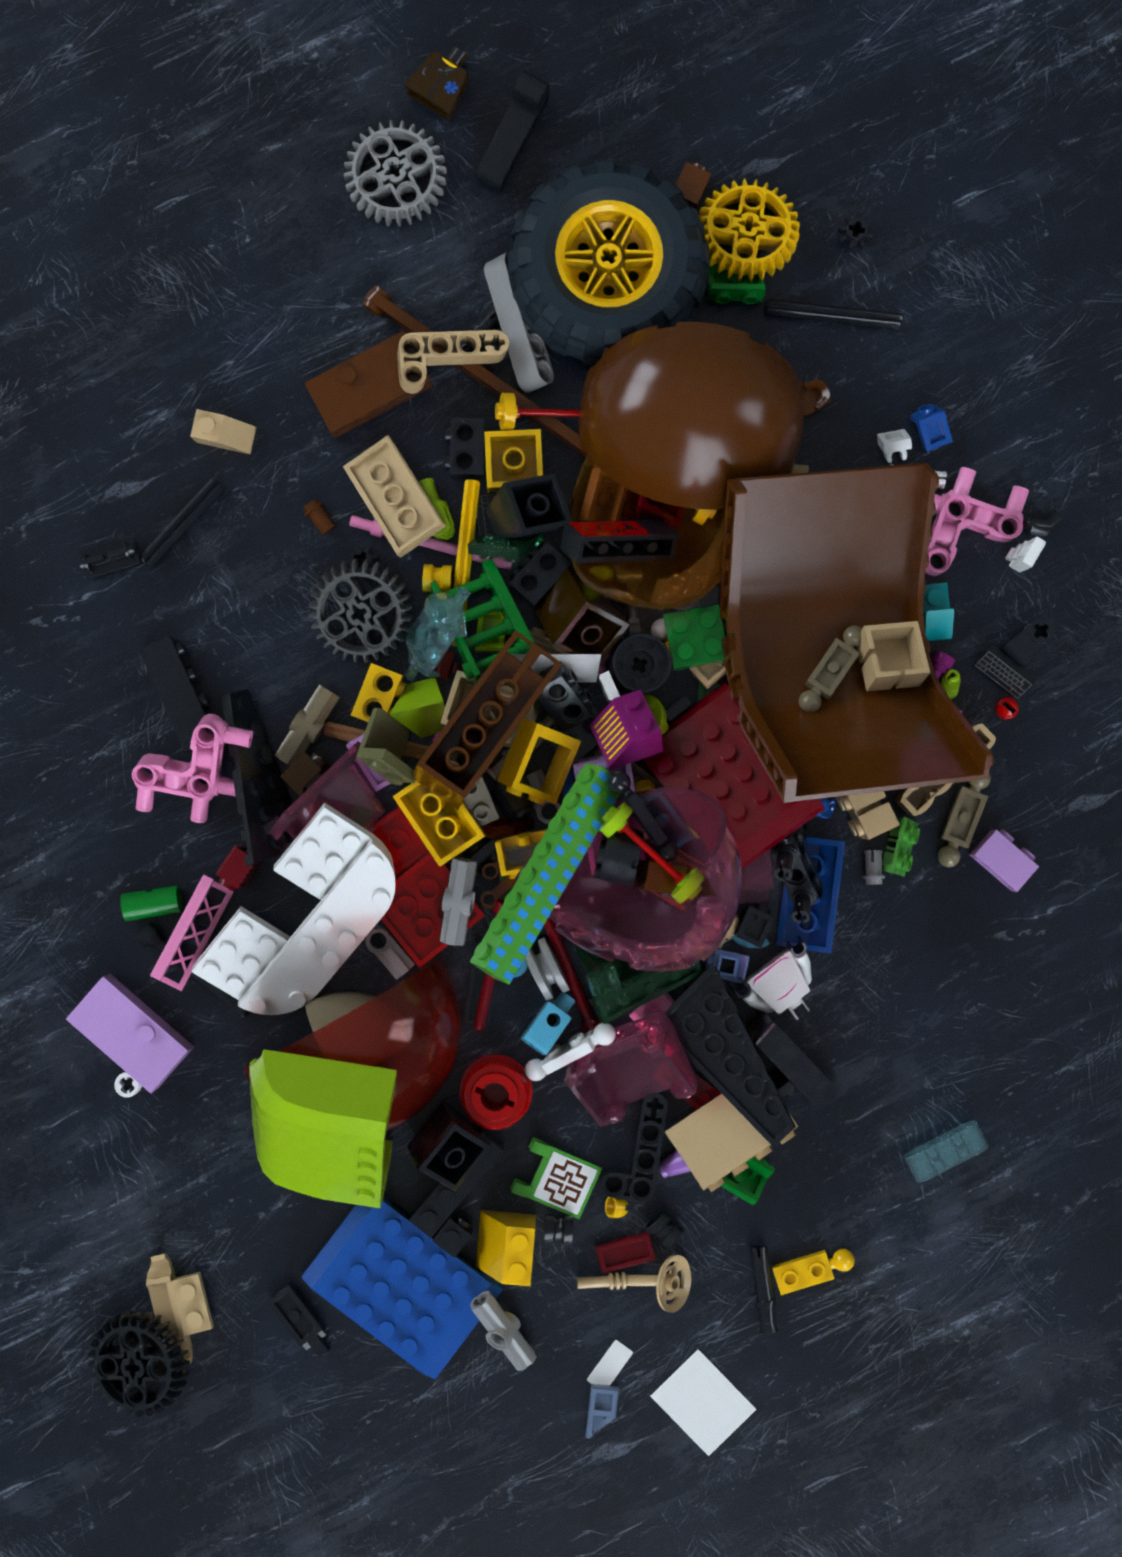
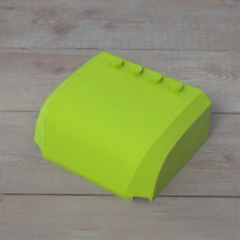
(322, 1125)

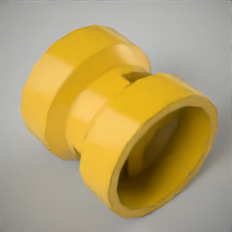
(441, 575)

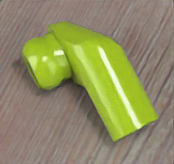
(951, 683)

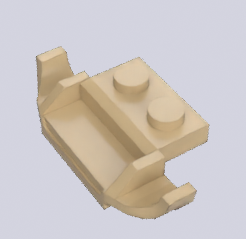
(178, 1300)

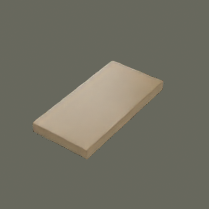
(394, 496)

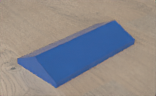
(819, 930)

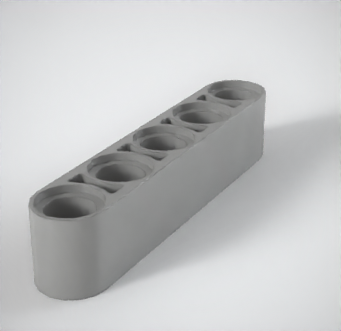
(525, 349)

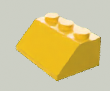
(437, 823)

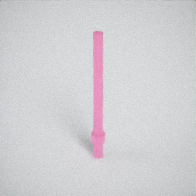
(431, 543)

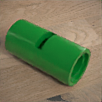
(151, 903)

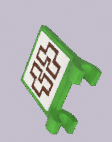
(560, 1180)

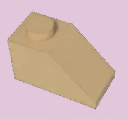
(222, 432)

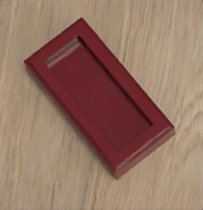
(625, 1252)

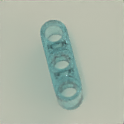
(946, 1151)

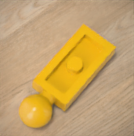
(811, 1270)

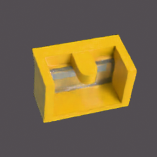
(515, 850)

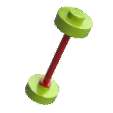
(687, 885)

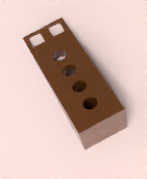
(456, 783)

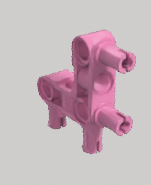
(973, 516)
(183, 777)

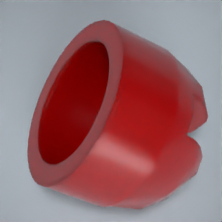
(1002, 712)

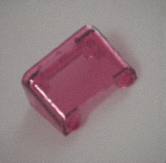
(638, 1062)

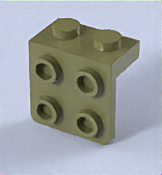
(384, 746)

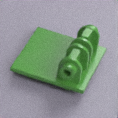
(901, 860)

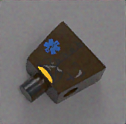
(440, 83)

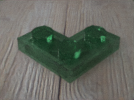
(509, 548)

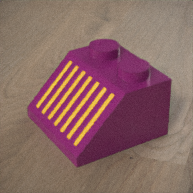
(627, 731)

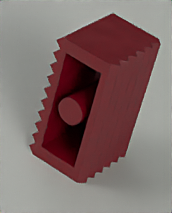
(233, 869)

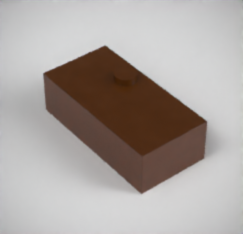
(362, 387)

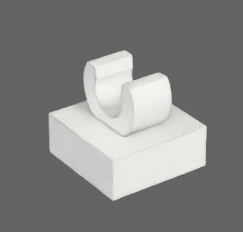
(894, 442)

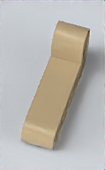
(454, 354)

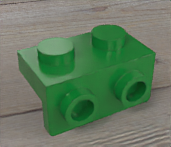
(724, 290)
(749, 1182)

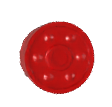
(495, 1091)

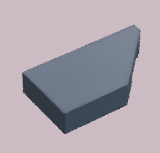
(601, 1407)

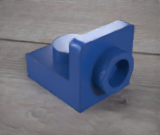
(932, 426)

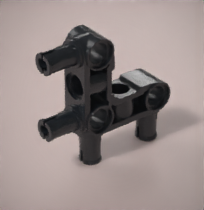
(797, 872)

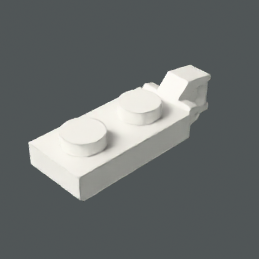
(1025, 554)

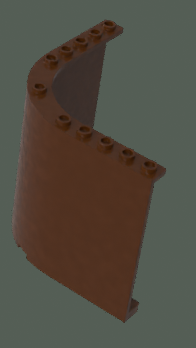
(796, 572)

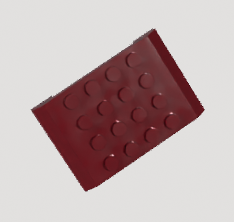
(712, 756)

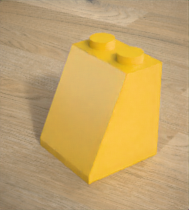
(506, 1246)

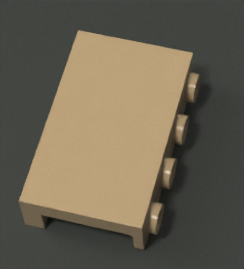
(718, 1142)

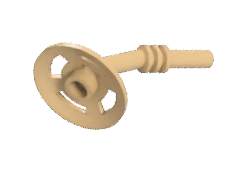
(663, 1282)

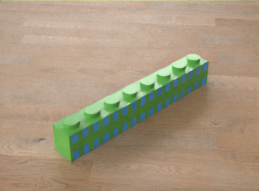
(545, 875)

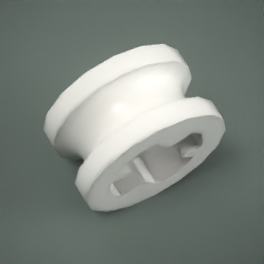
(119, 1086)

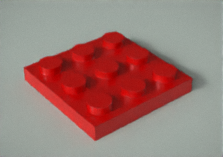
(417, 911)

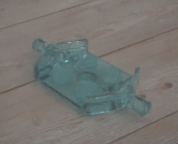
(434, 632)

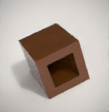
(693, 182)

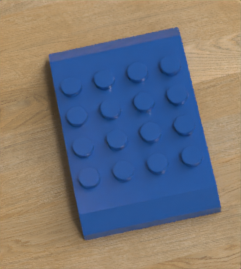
(399, 1285)

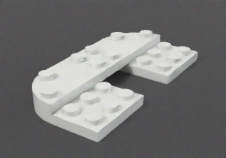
(279, 972)

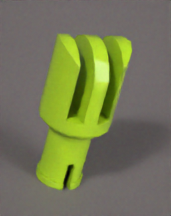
(441, 507)

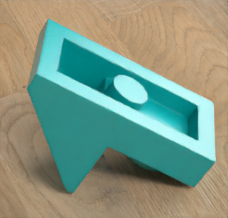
(937, 612)

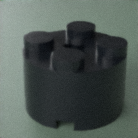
(618, 858)

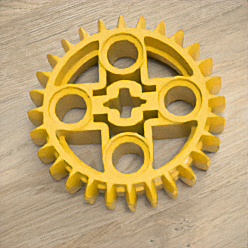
(754, 220)

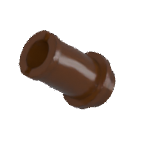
(319, 517)

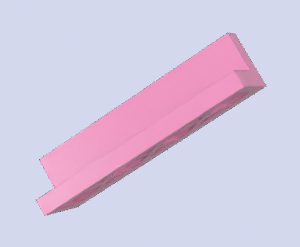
(182, 927)

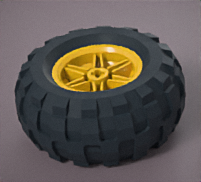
(576, 210)

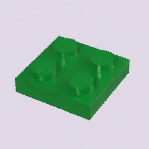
(695, 637)

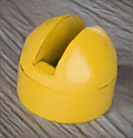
(615, 1207)

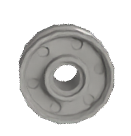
(546, 969)

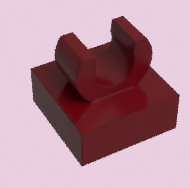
(447, 666)

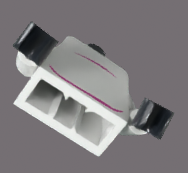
(779, 983)

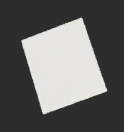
(703, 1402)

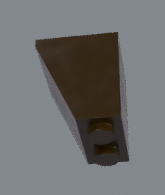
(580, 617)

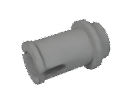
(873, 870)

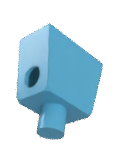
(543, 1036)

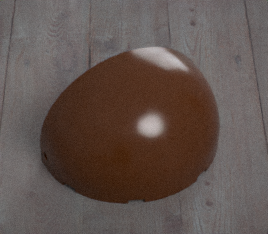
(689, 410)

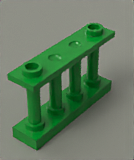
(500, 602)

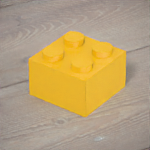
(512, 456)

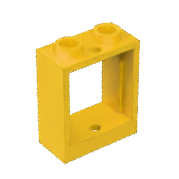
(520, 754)

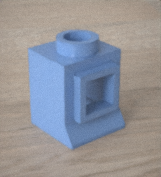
(740, 965)

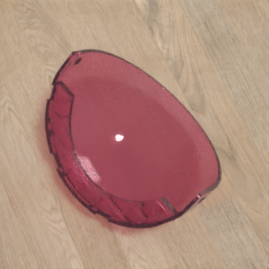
(651, 925)

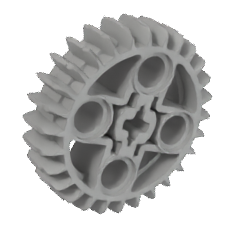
(402, 164)

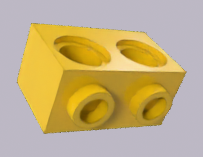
(371, 693)

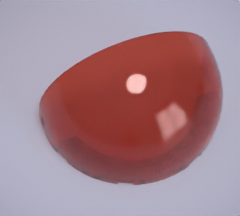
(403, 1029)

